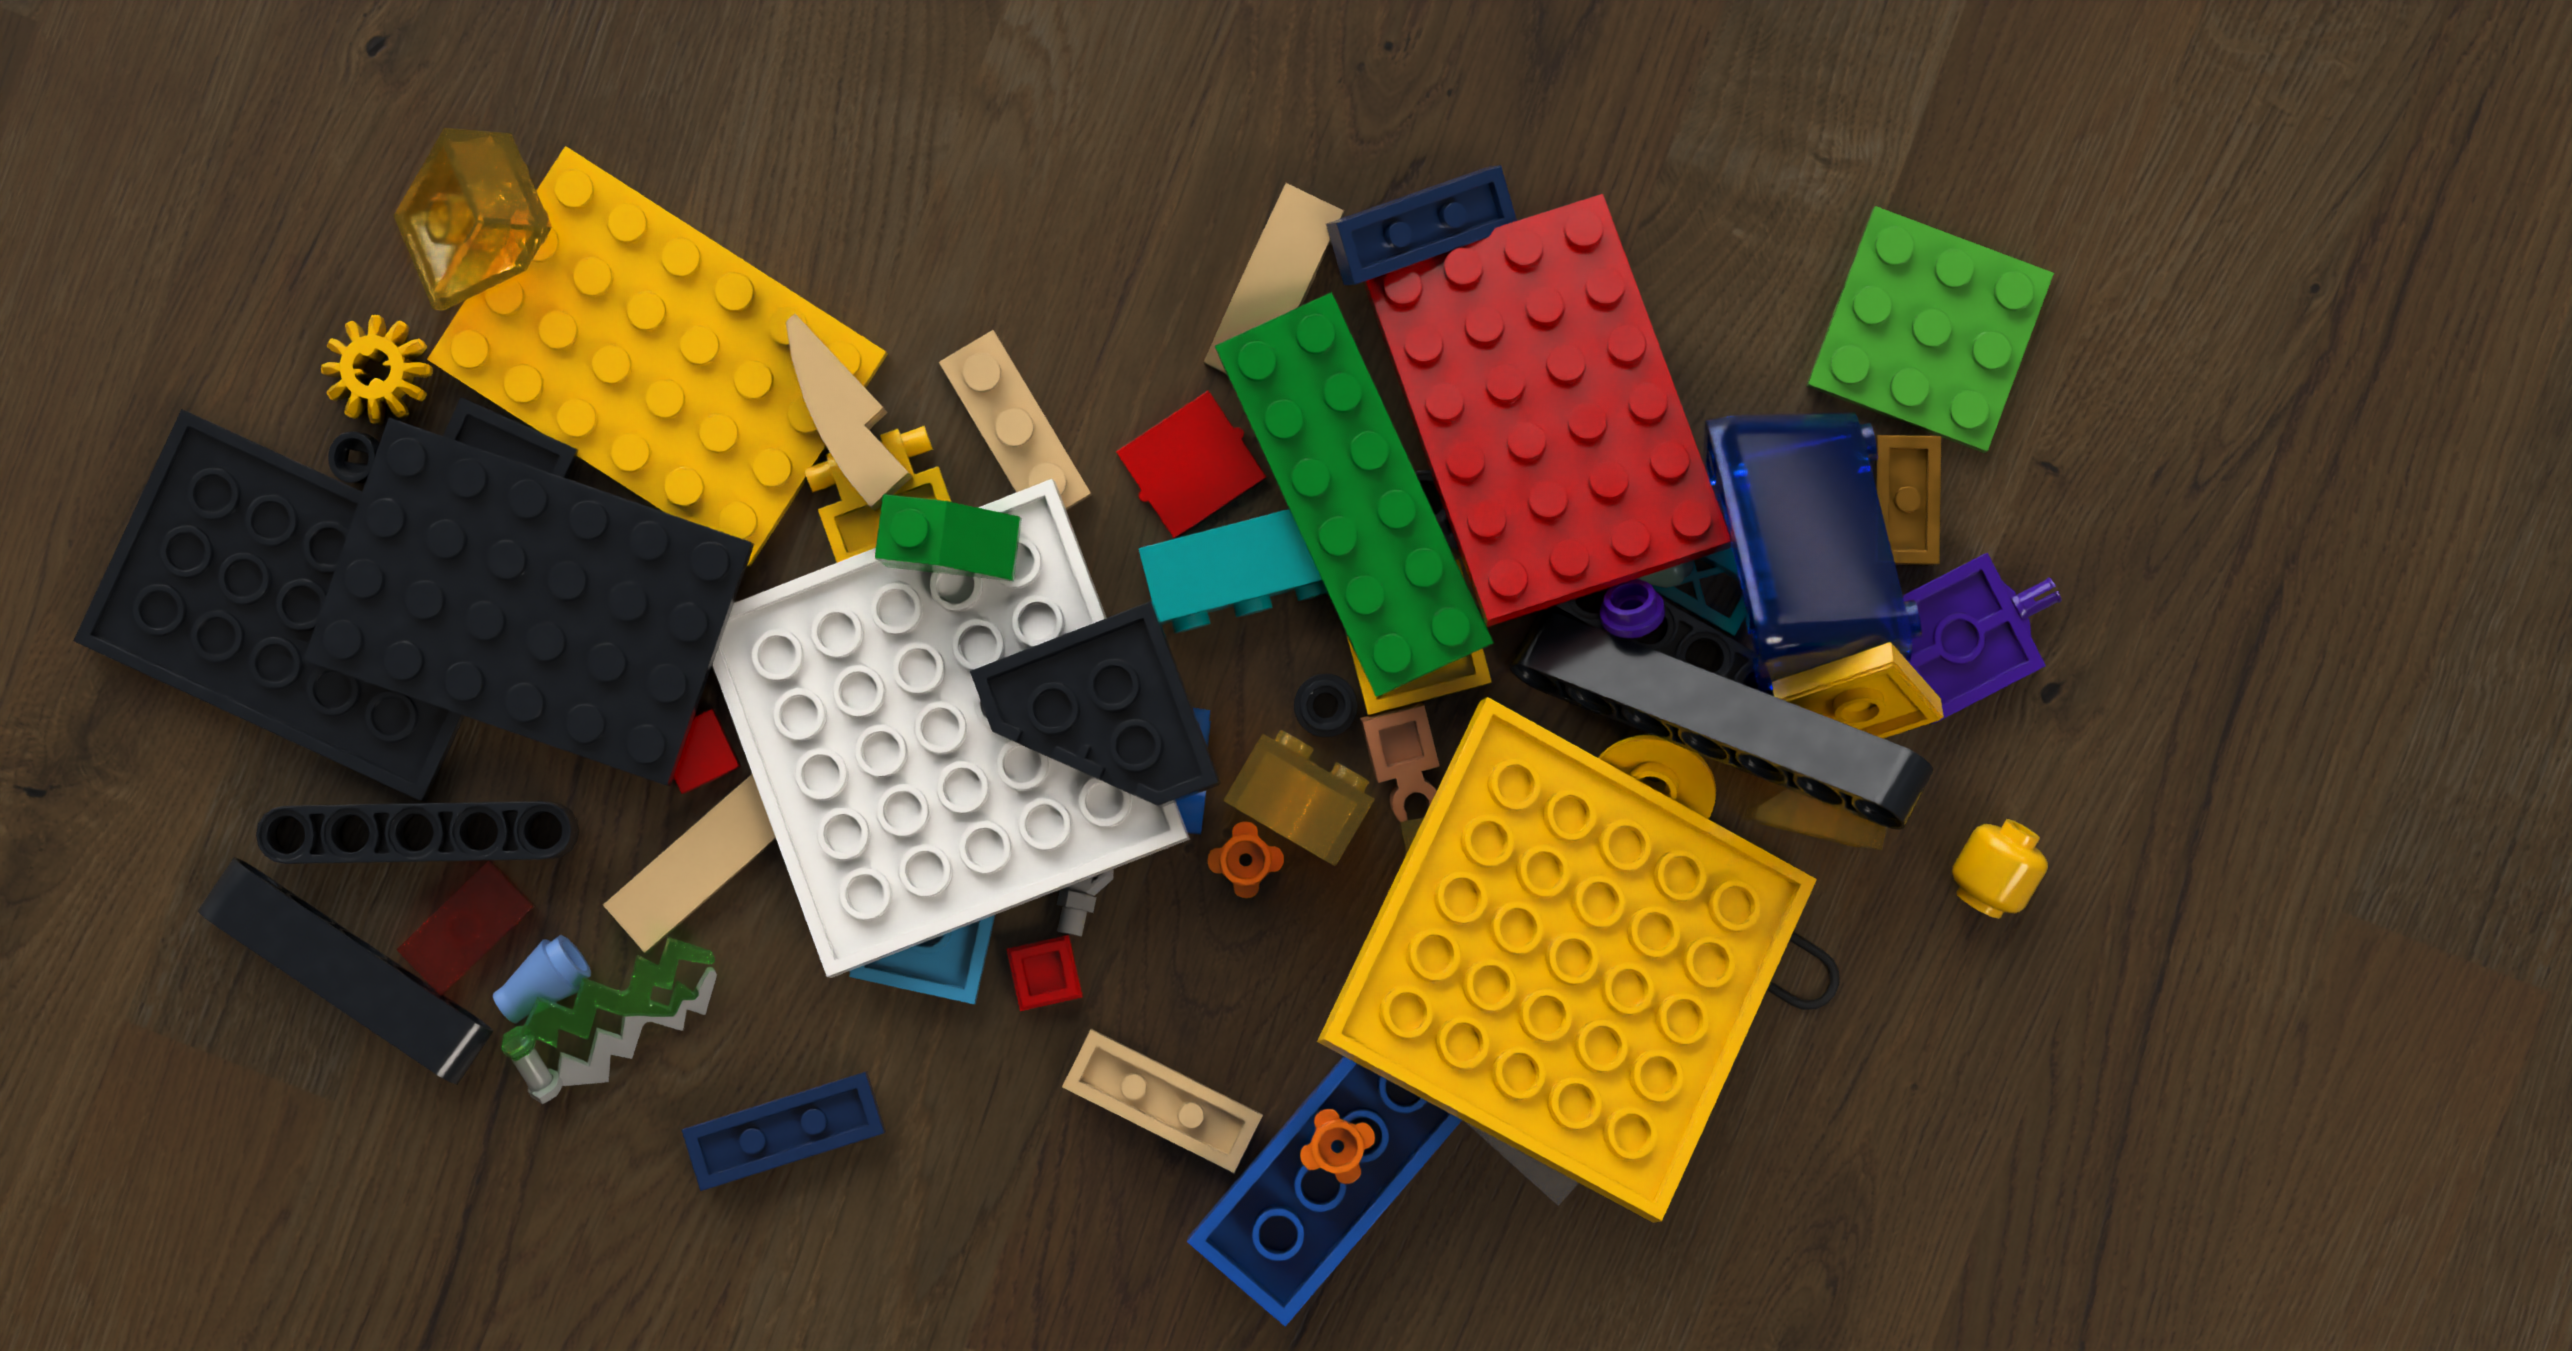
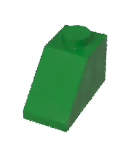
(947, 538)

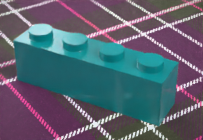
(1229, 568)

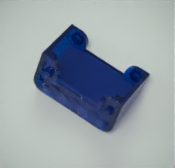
(1807, 539)

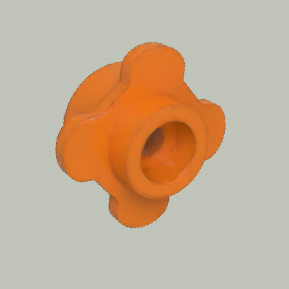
(1245, 878)
(1319, 1151)

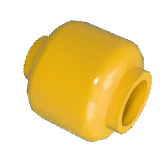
(1999, 868)

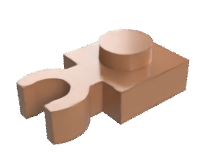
(1400, 750)

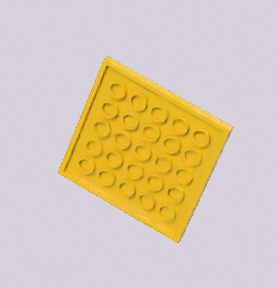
(1568, 960)

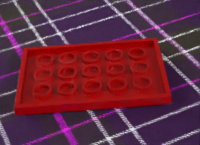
(1547, 412)

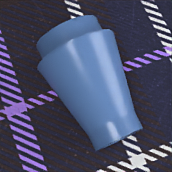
(549, 972)

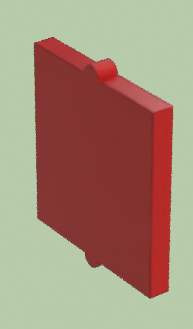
(1191, 464)

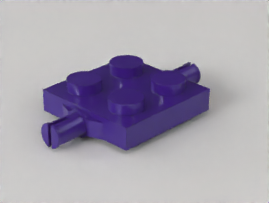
(1975, 633)

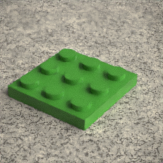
(1930, 329)

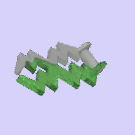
(630, 1003)

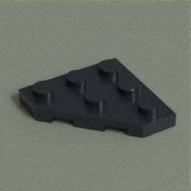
(1104, 706)

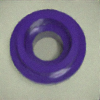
(1632, 609)

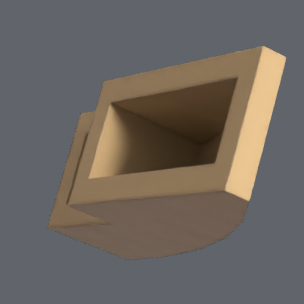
(1280, 265)
(844, 416)

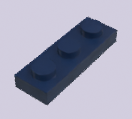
(1421, 225)
(783, 1131)

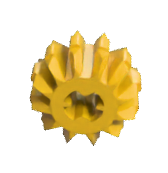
(375, 347)

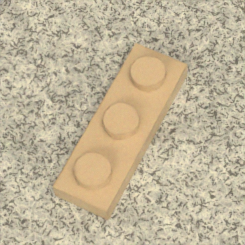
(1011, 419)
(1162, 1100)

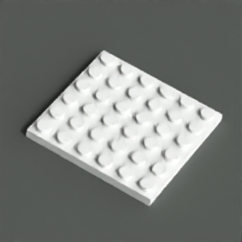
(882, 759)

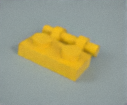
(851, 522)

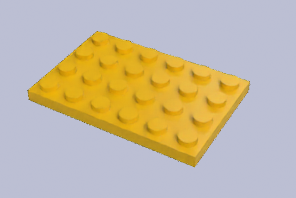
(652, 356)

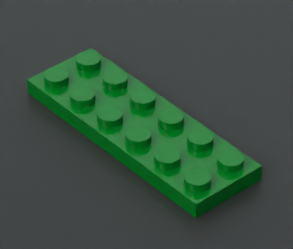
(1353, 494)

